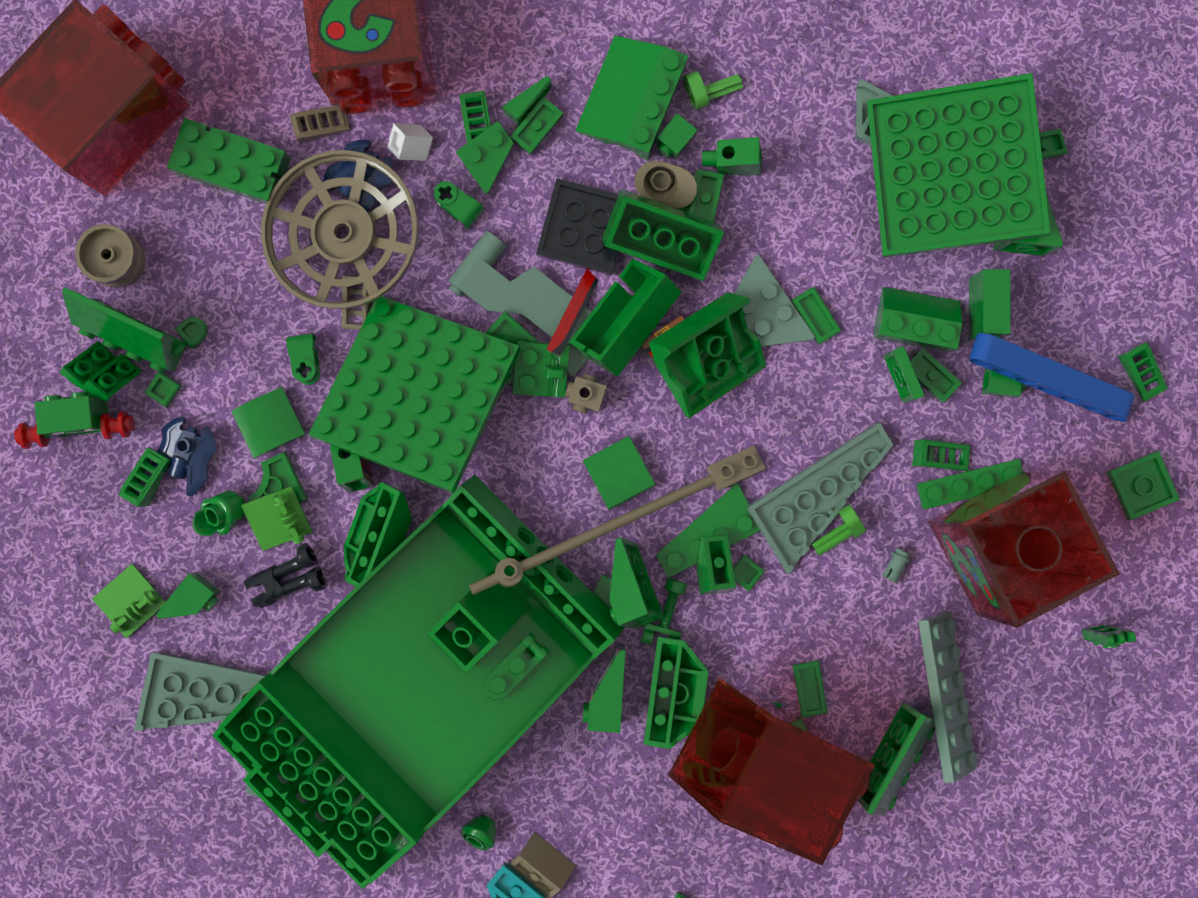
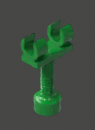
(674, 589)

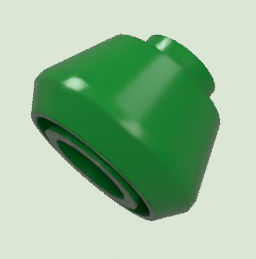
(480, 832)

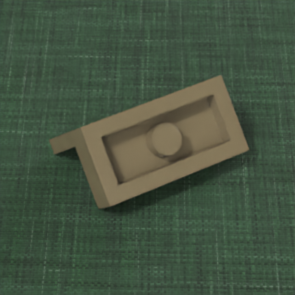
(542, 866)

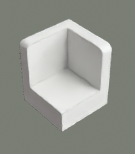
(409, 142)

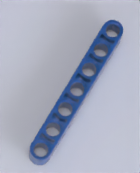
(1051, 377)

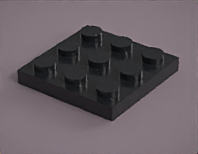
(576, 227)

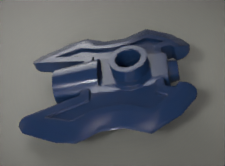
(372, 176)
(187, 452)

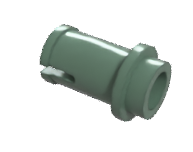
(896, 565)

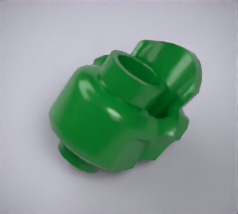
(219, 514)

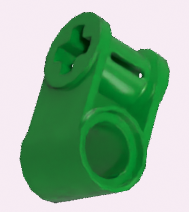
(460, 206)
(302, 354)

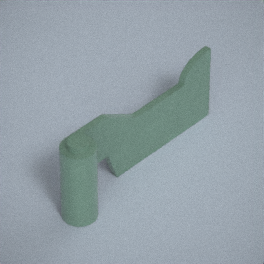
(527, 295)

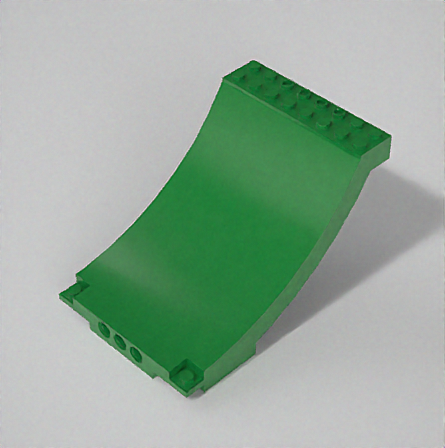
(384, 700)

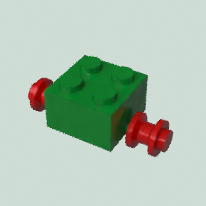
(72, 416)

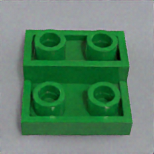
(100, 371)
(267, 422)
(619, 473)

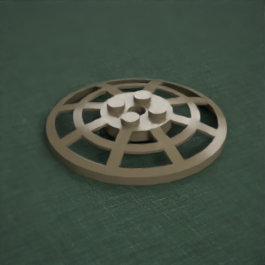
(328, 221)

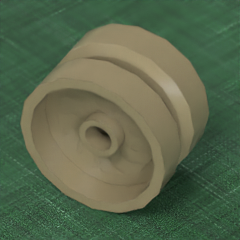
(110, 256)

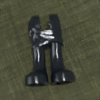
(277, 588)

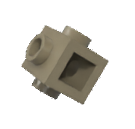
(593, 401)

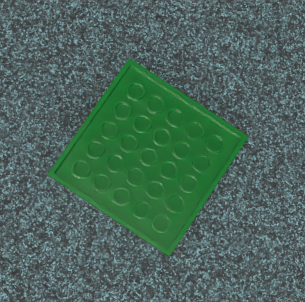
(958, 166)
(415, 393)

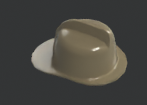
(666, 183)

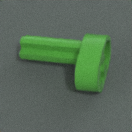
(701, 95)
(851, 526)

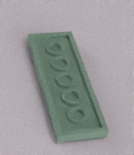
(947, 696)

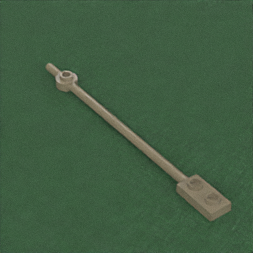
(721, 475)

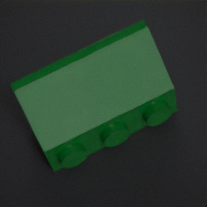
(918, 320)

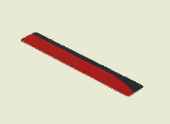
(572, 313)

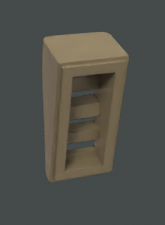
(312, 134)
(346, 291)

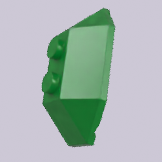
(375, 531)
(675, 693)

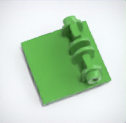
(277, 518)
(129, 601)

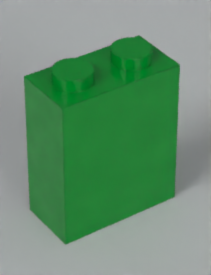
(989, 303)

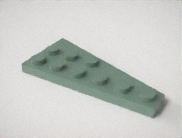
(809, 501)
(190, 691)

